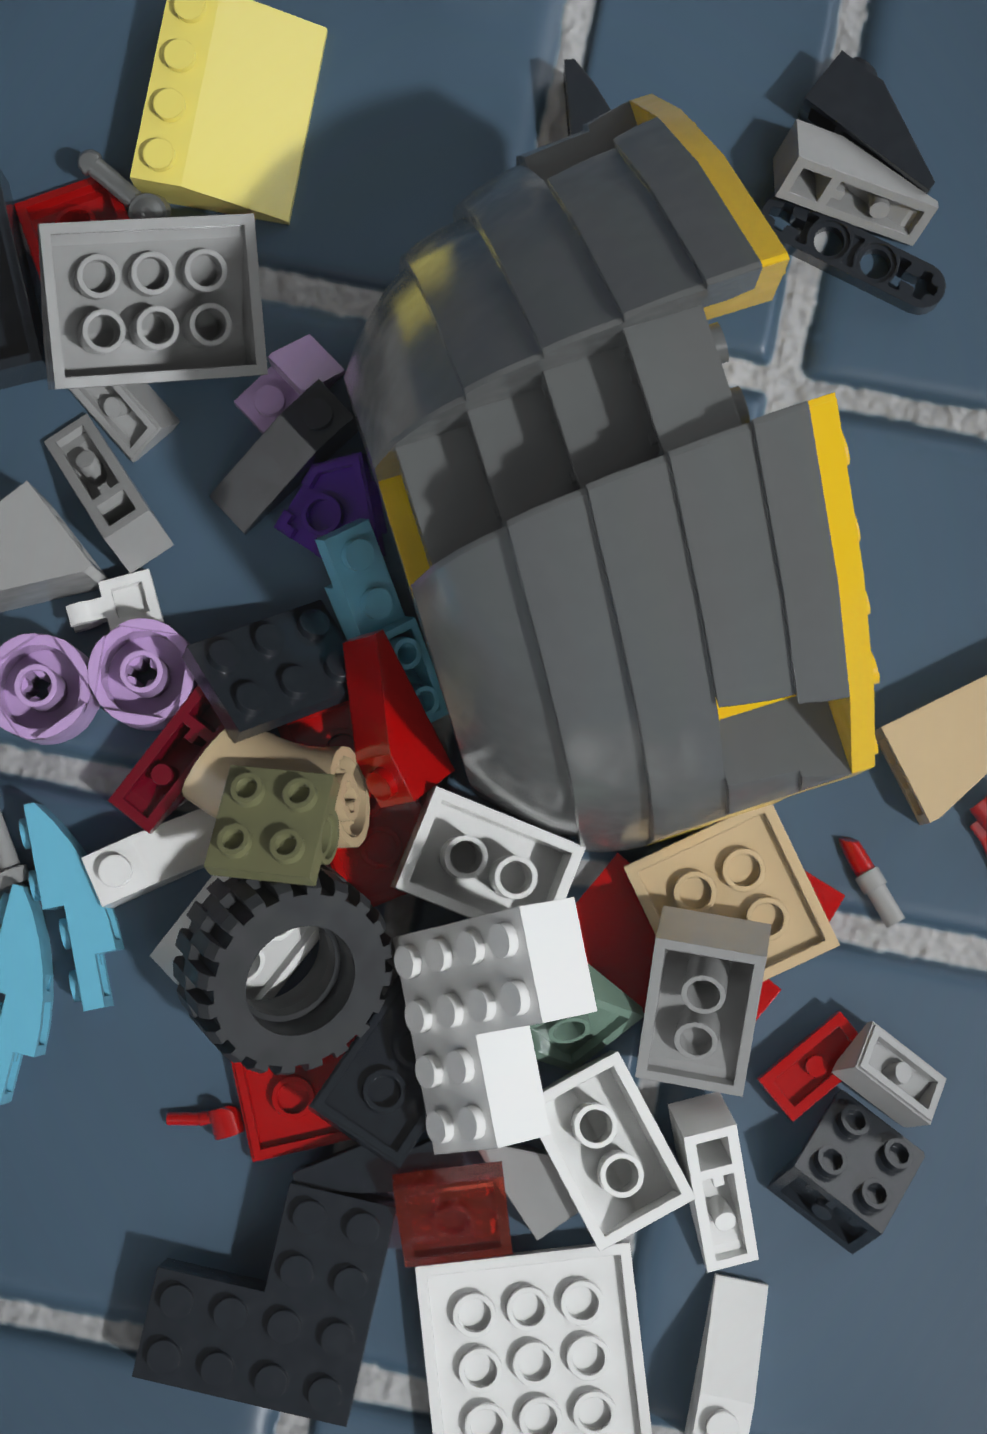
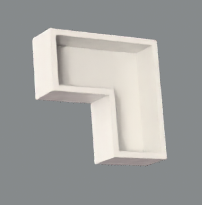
(470, 1014)

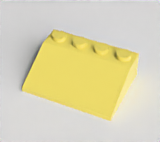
(229, 107)

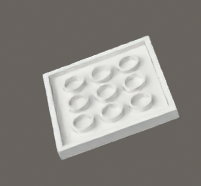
(534, 1343)

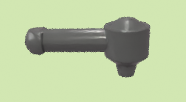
(140, 204)

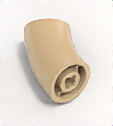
(266, 750)

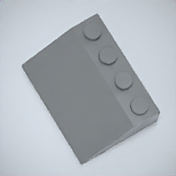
(151, 300)

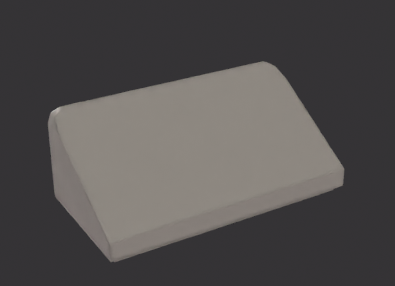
(129, 415)
(891, 1077)

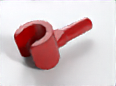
(224, 1120)

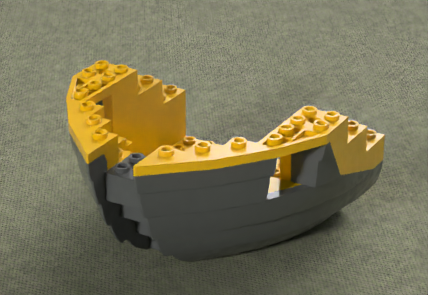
(602, 550)

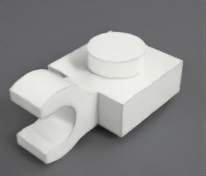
(121, 600)

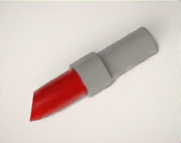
(871, 881)

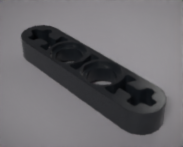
(855, 246)

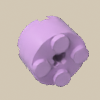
(130, 650)
(70, 699)

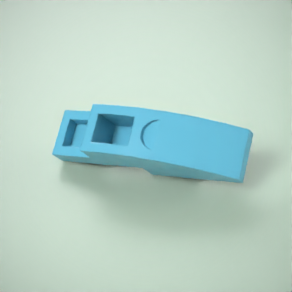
(368, 602)
(64, 883)
(26, 981)

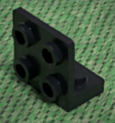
(849, 1173)

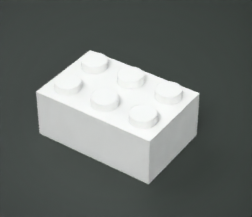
(482, 858)

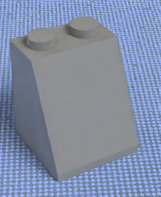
(40, 553)

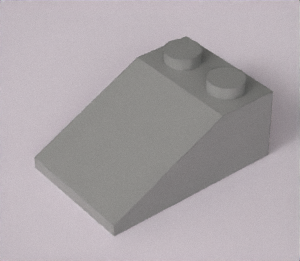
(702, 1000)

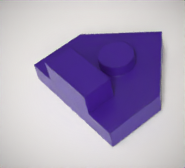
(331, 497)

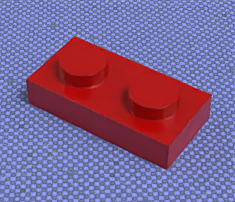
(806, 1070)

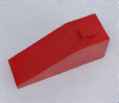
(389, 726)

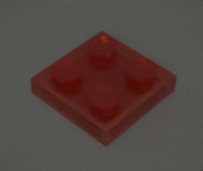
(452, 1214)

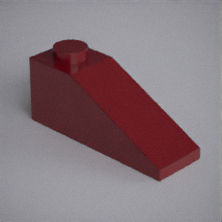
(157, 779)

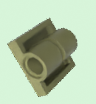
(274, 826)

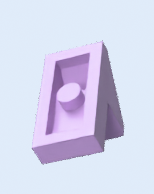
(290, 375)

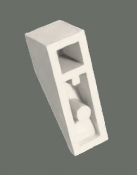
(150, 860)
(714, 1169)
(728, 1358)

